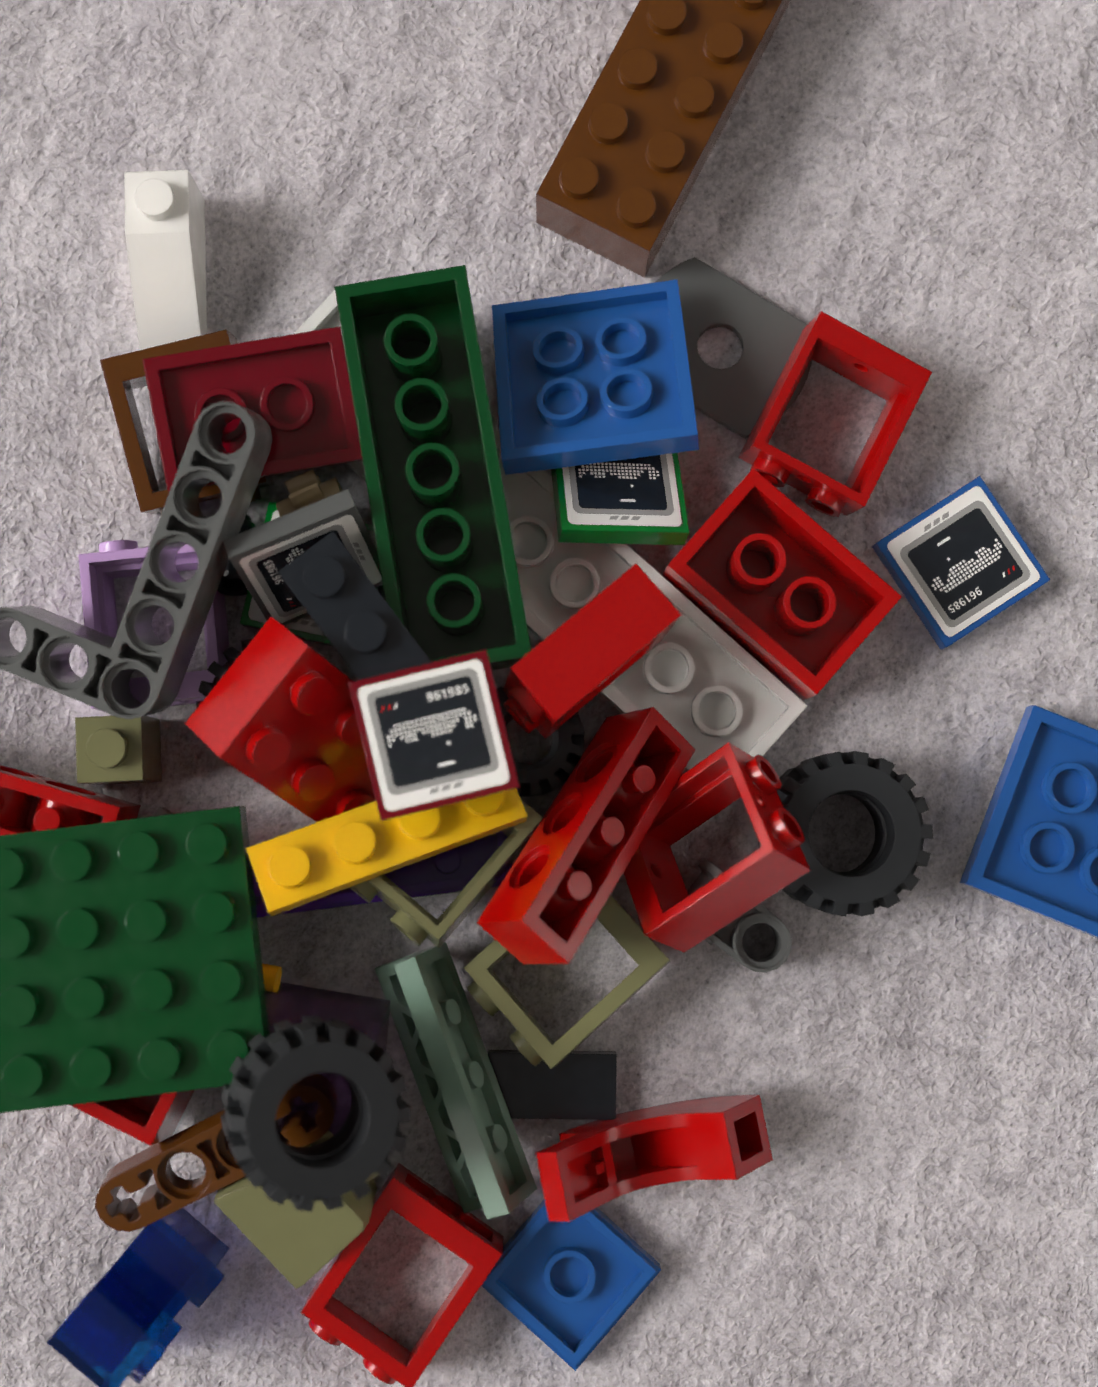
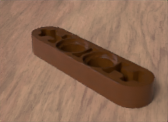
(210, 1144)

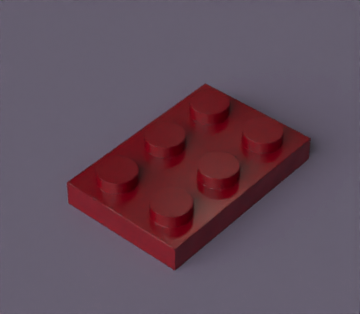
(288, 379)

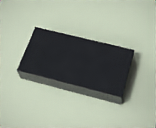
(574, 1089)

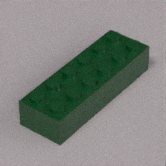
(433, 464)

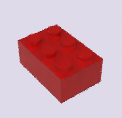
(781, 585)
(288, 725)

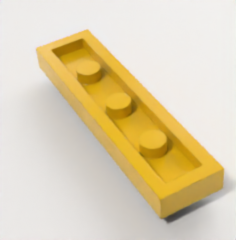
(362, 847)

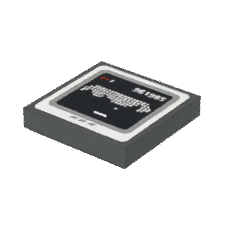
(273, 545)

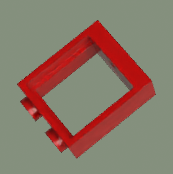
(865, 364)
(588, 652)
(699, 794)
(443, 1222)

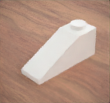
(166, 255)

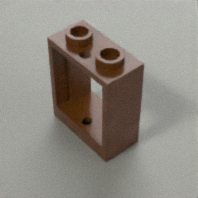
(127, 373)

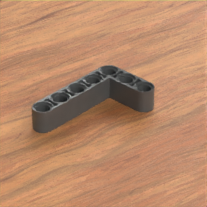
(157, 586)

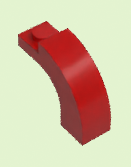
(651, 1148)

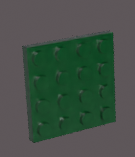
(127, 958)

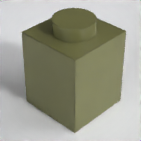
(118, 750)

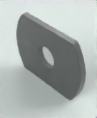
(767, 339)

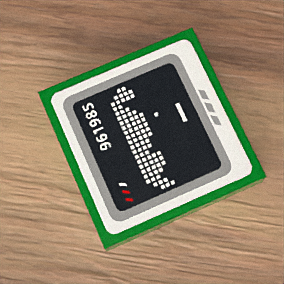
(621, 502)

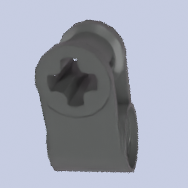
(731, 936)

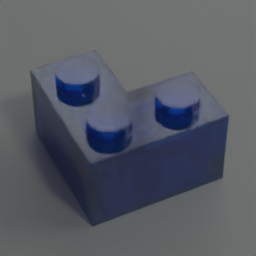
(132, 1309)

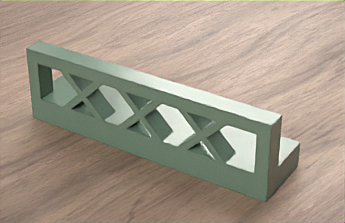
(456, 1081)

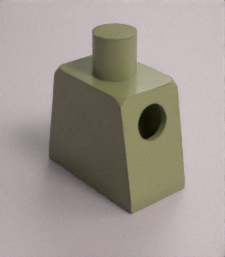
(295, 1239)

